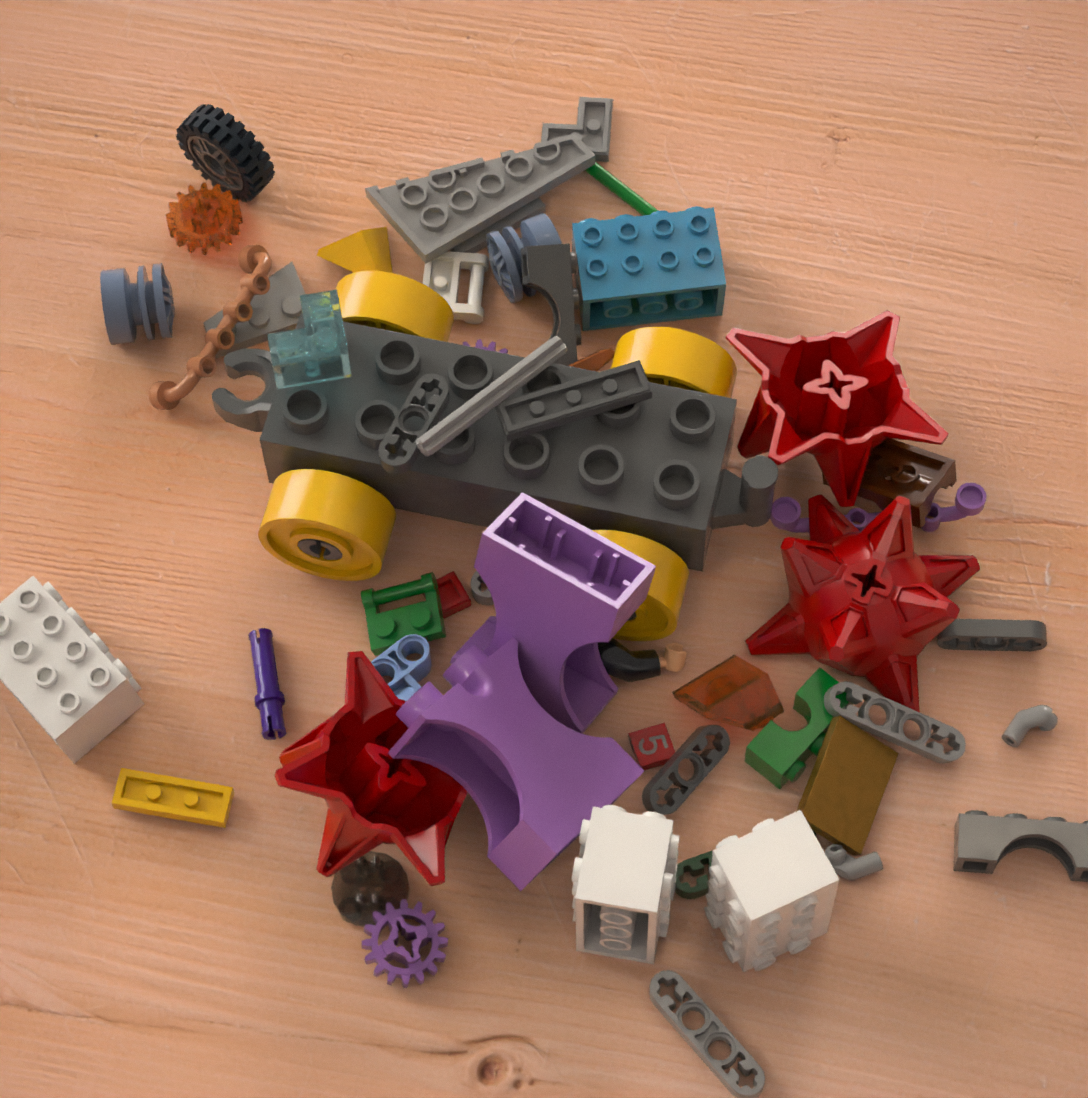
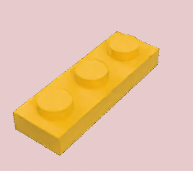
(173, 797)

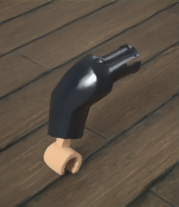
(640, 664)

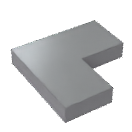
(592, 126)

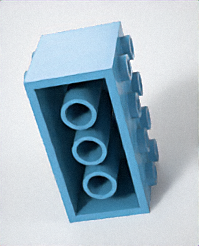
(648, 268)

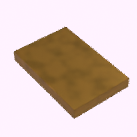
(847, 785)

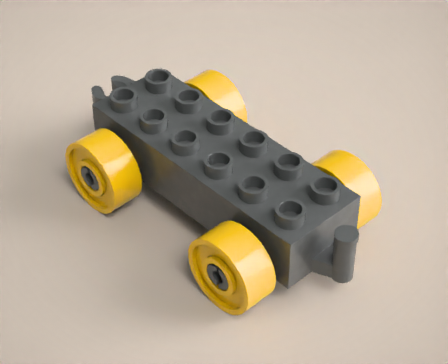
(634, 474)

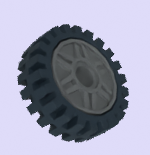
(225, 152)

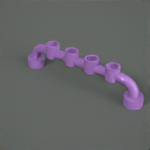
(968, 502)

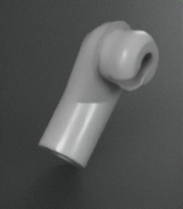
(1027, 719)

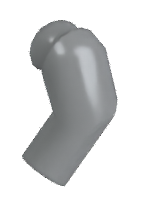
(852, 868)

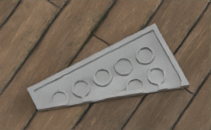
(472, 195)

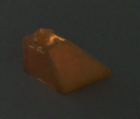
(733, 695)

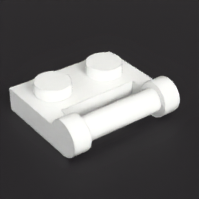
(444, 276)

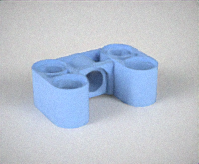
(405, 672)

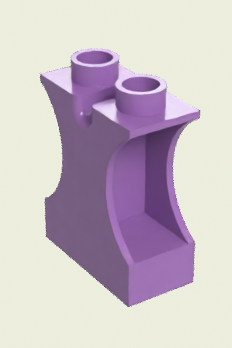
(559, 597)
(513, 759)

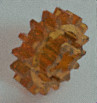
(217, 208)

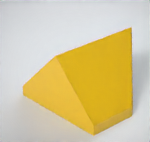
(360, 251)

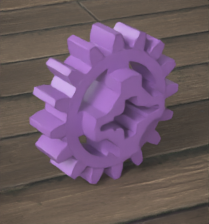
(420, 935)

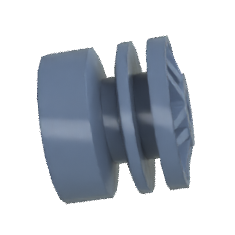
(506, 253)
(136, 304)

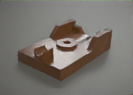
(913, 475)

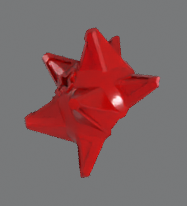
(831, 400)
(872, 633)
(366, 789)

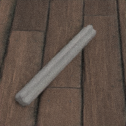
(491, 396)

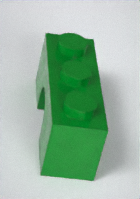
(782, 753)

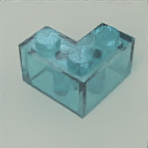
(312, 352)

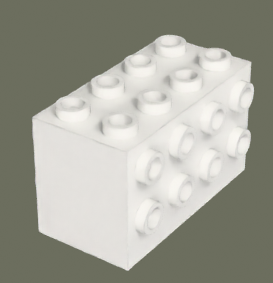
(62, 670)
(624, 883)
(770, 891)

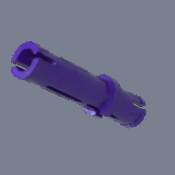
(269, 697)

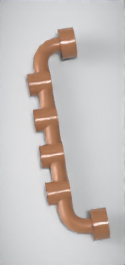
(255, 262)

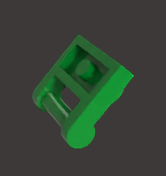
(419, 618)

